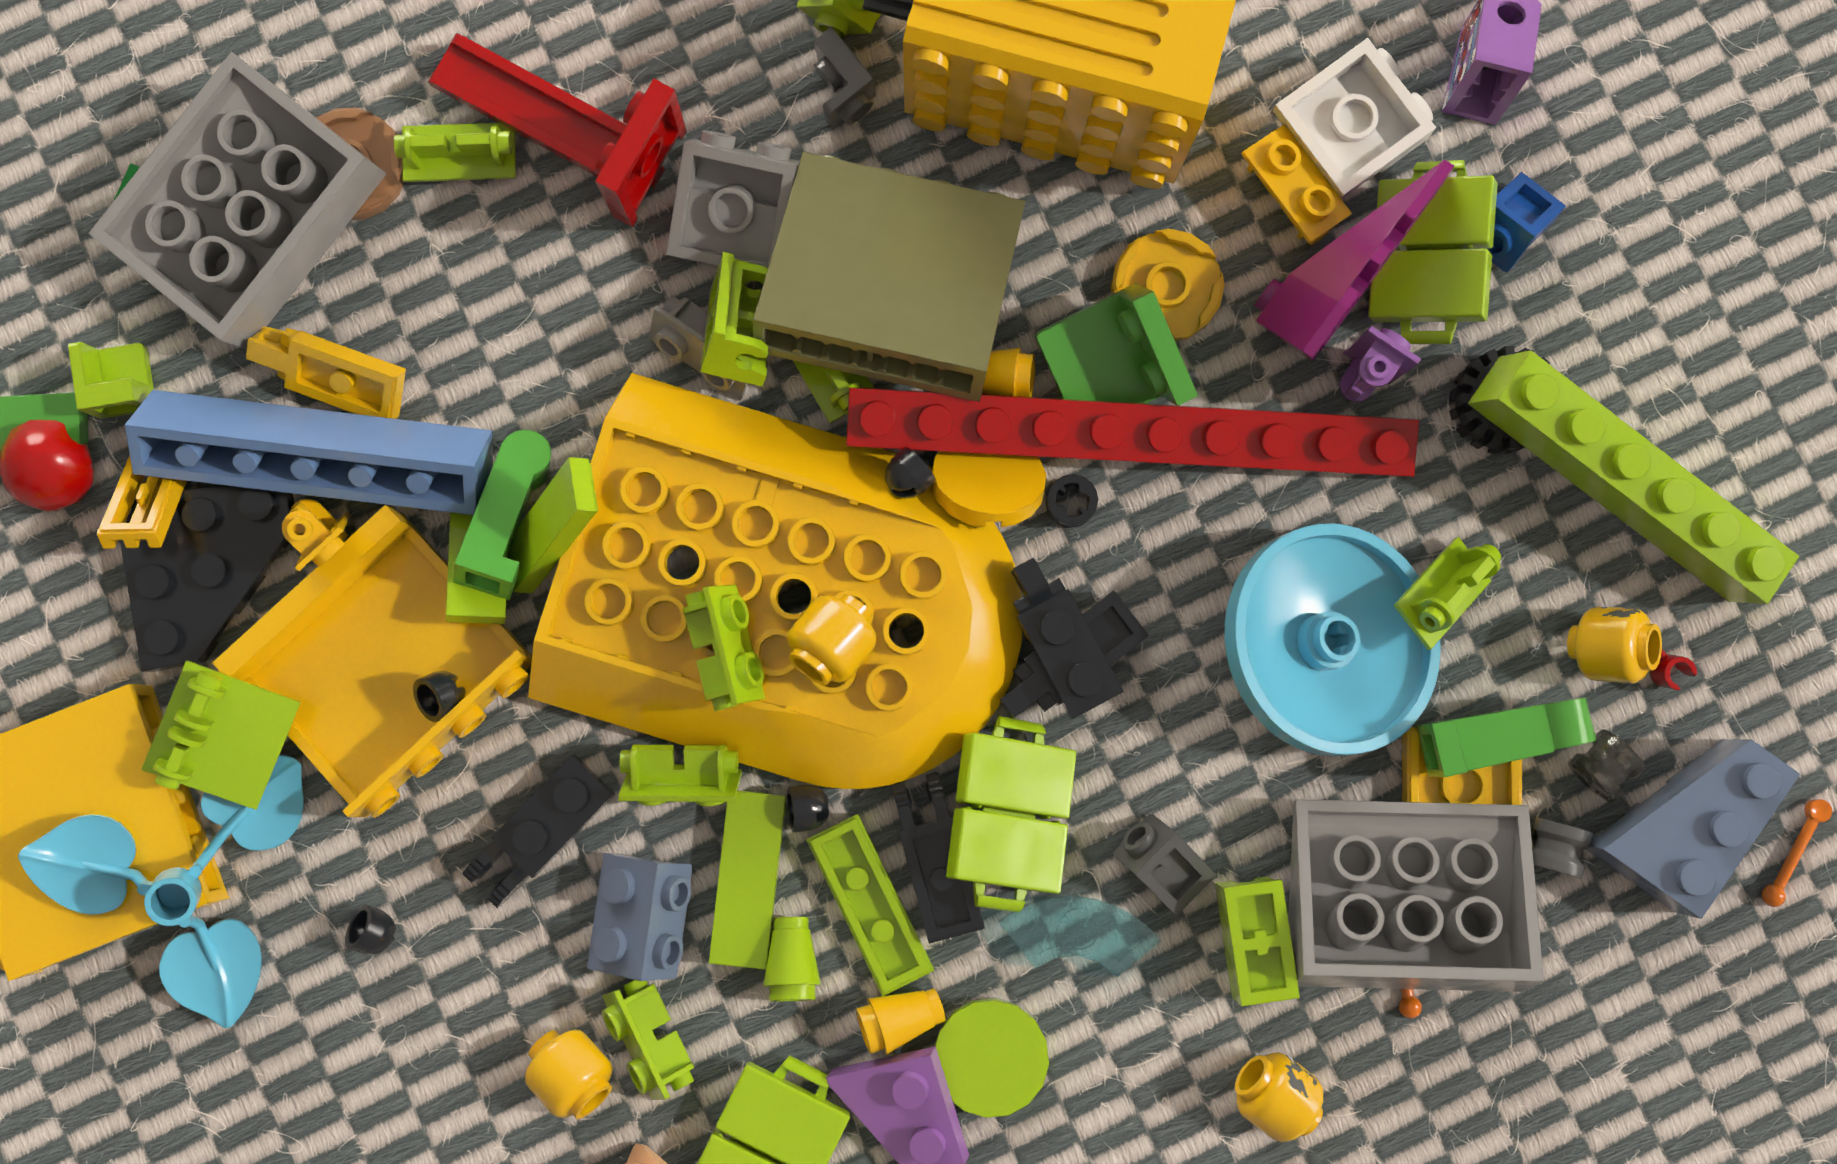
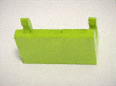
(728, 336)
(1257, 941)

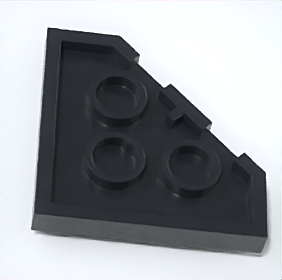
(202, 572)

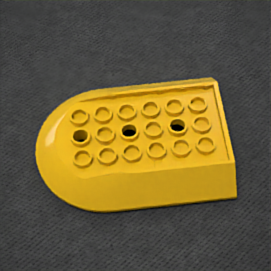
(762, 510)

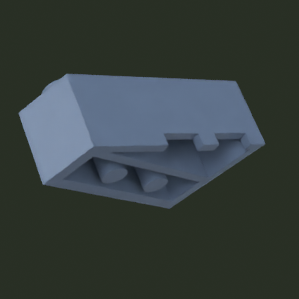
(1698, 825)

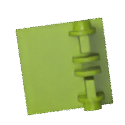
(220, 736)

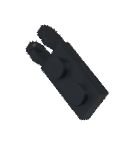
(543, 826)
(944, 903)

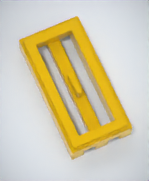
(152, 515)

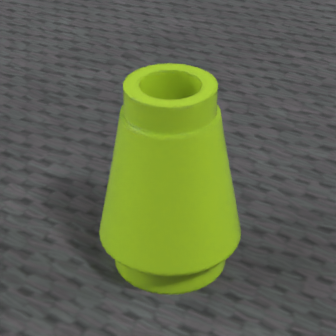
(791, 962)

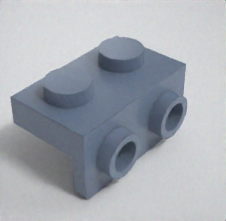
(640, 917)

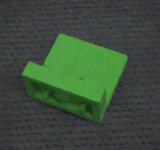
(1117, 352)

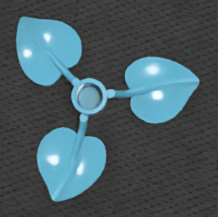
(207, 970)

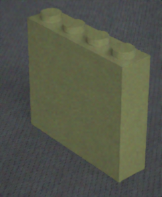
(888, 276)

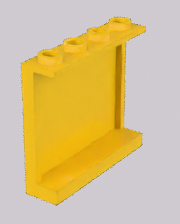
(354, 647)
(79, 766)

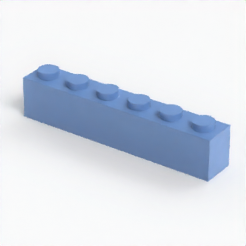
(310, 451)

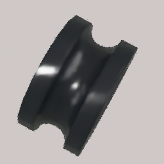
(1085, 489)

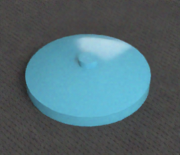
(1324, 646)

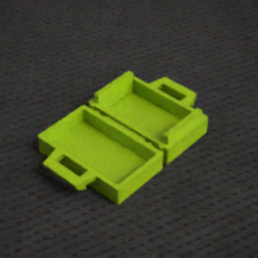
(1445, 258)
(1005, 840)
(777, 1119)

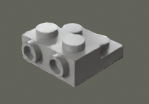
(730, 200)

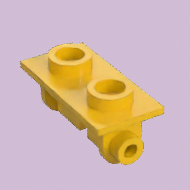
(1296, 184)
(314, 532)

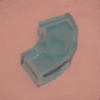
(1079, 928)

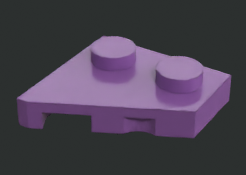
(904, 1106)

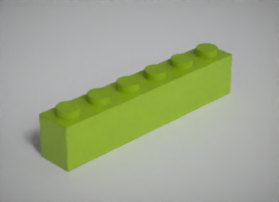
(1633, 478)

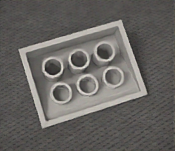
(237, 203)
(1413, 896)

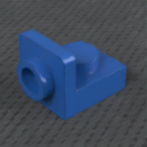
(1520, 218)

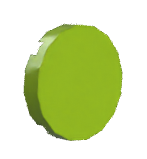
(992, 1057)

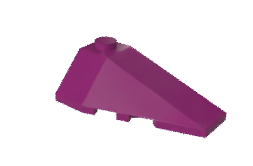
(1328, 285)

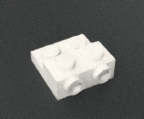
(1356, 117)

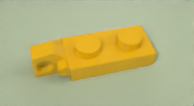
(330, 371)

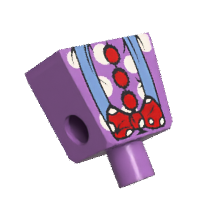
(1495, 37)

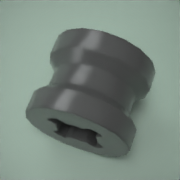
(1560, 847)

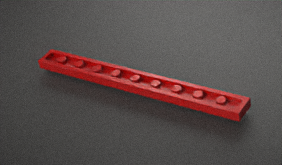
(1132, 432)

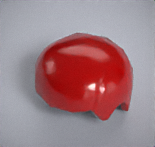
(45, 466)

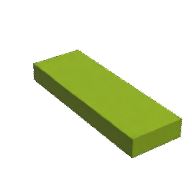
(553, 523)
(747, 880)
(870, 904)

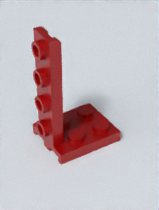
(620, 155)

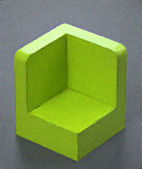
(110, 379)

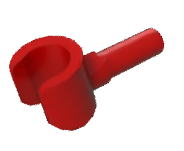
(1661, 674)

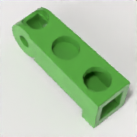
(517, 471)
(1504, 736)

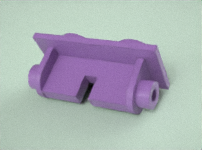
(1377, 361)

